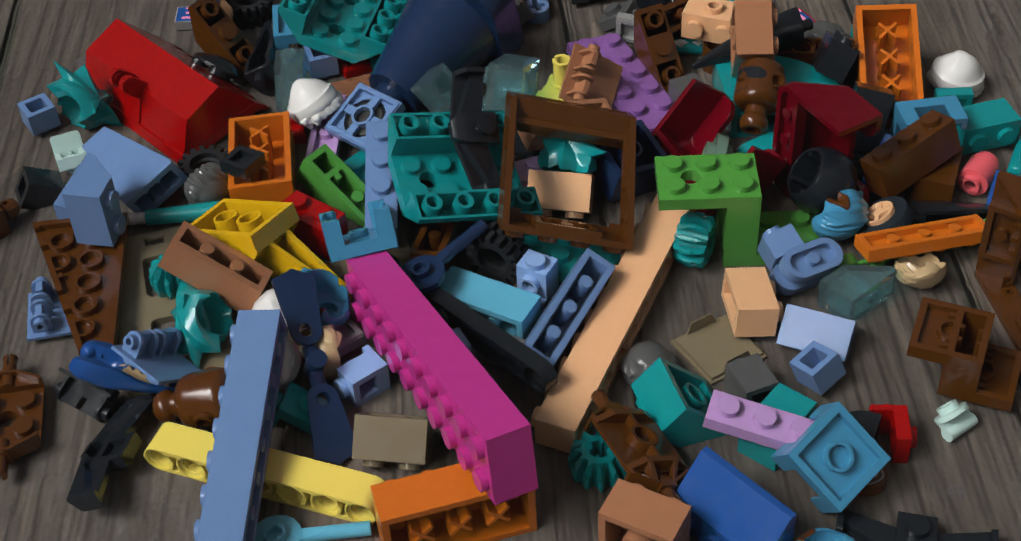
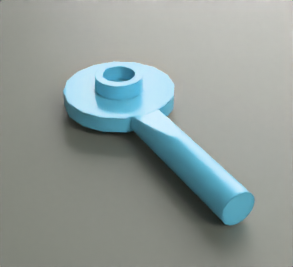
(288, 529)

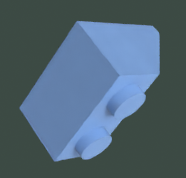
(94, 204)

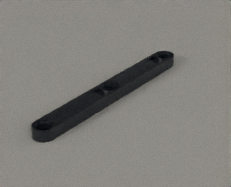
(493, 341)

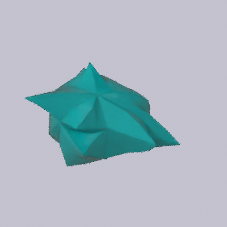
(82, 99)
(569, 156)
(202, 320)

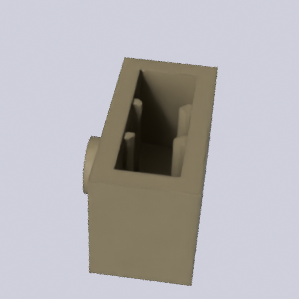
(392, 439)

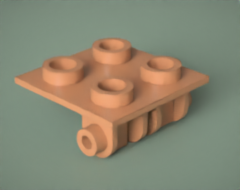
(590, 75)

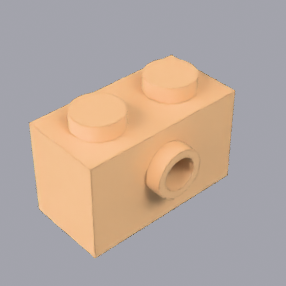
(707, 20)
(563, 192)
(751, 302)

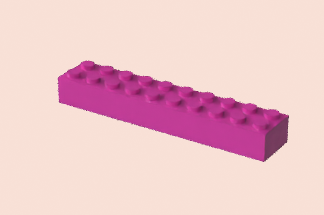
(444, 378)

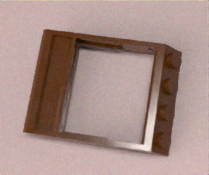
(574, 123)
(1001, 254)

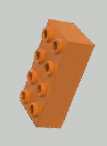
(889, 49)
(274, 137)
(447, 507)

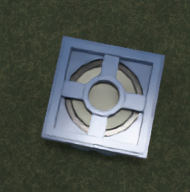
(360, 107)

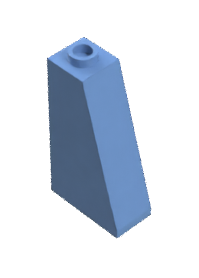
(137, 172)

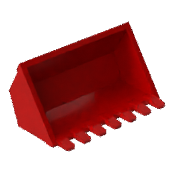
(163, 91)

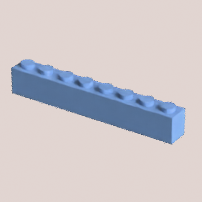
(243, 428)

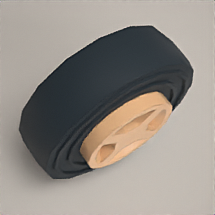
(888, 214)

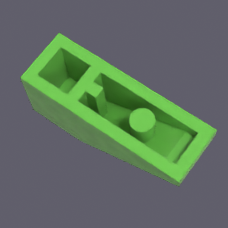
(333, 183)

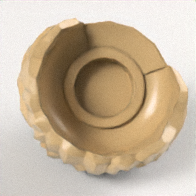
(920, 271)
(329, 343)

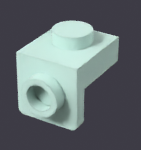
(68, 150)

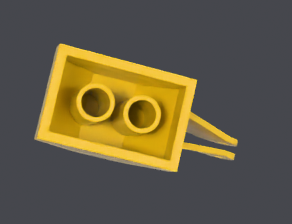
(262, 233)

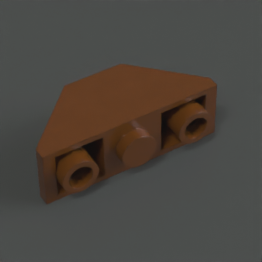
(218, 33)
(656, 44)

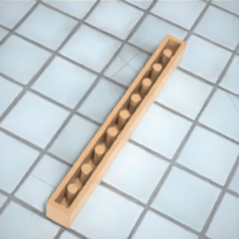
(608, 330)

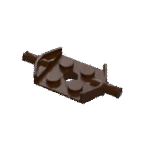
(22, 401)
(638, 445)

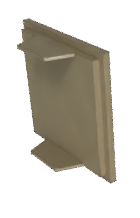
(712, 345)

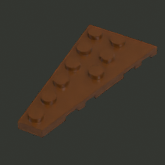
(86, 279)

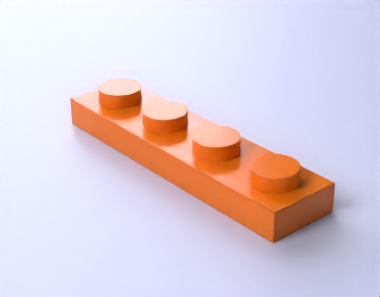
(920, 238)

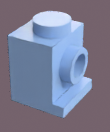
(538, 275)
(362, 377)

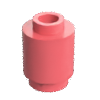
(978, 173)

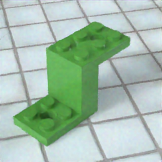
(732, 188)

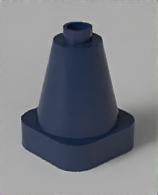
(447, 33)

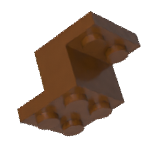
(971, 365)

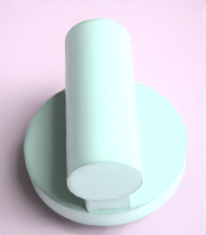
(954, 419)

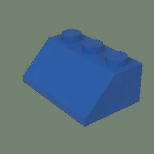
(731, 504)

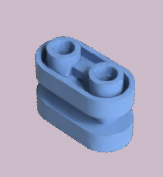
(806, 265)

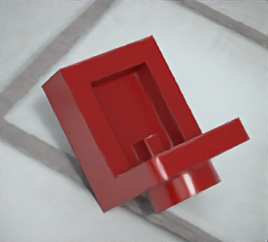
(897, 425)

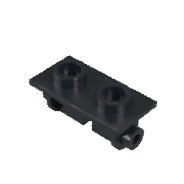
(99, 403)

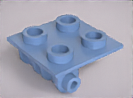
(45, 312)
(156, 354)

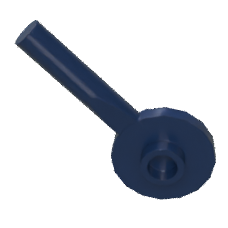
(429, 271)

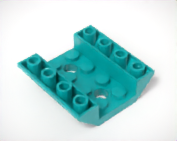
(359, 25)
(423, 151)

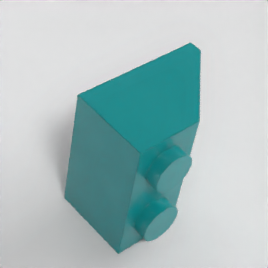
(675, 402)

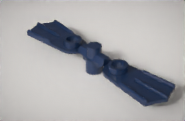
(328, 423)

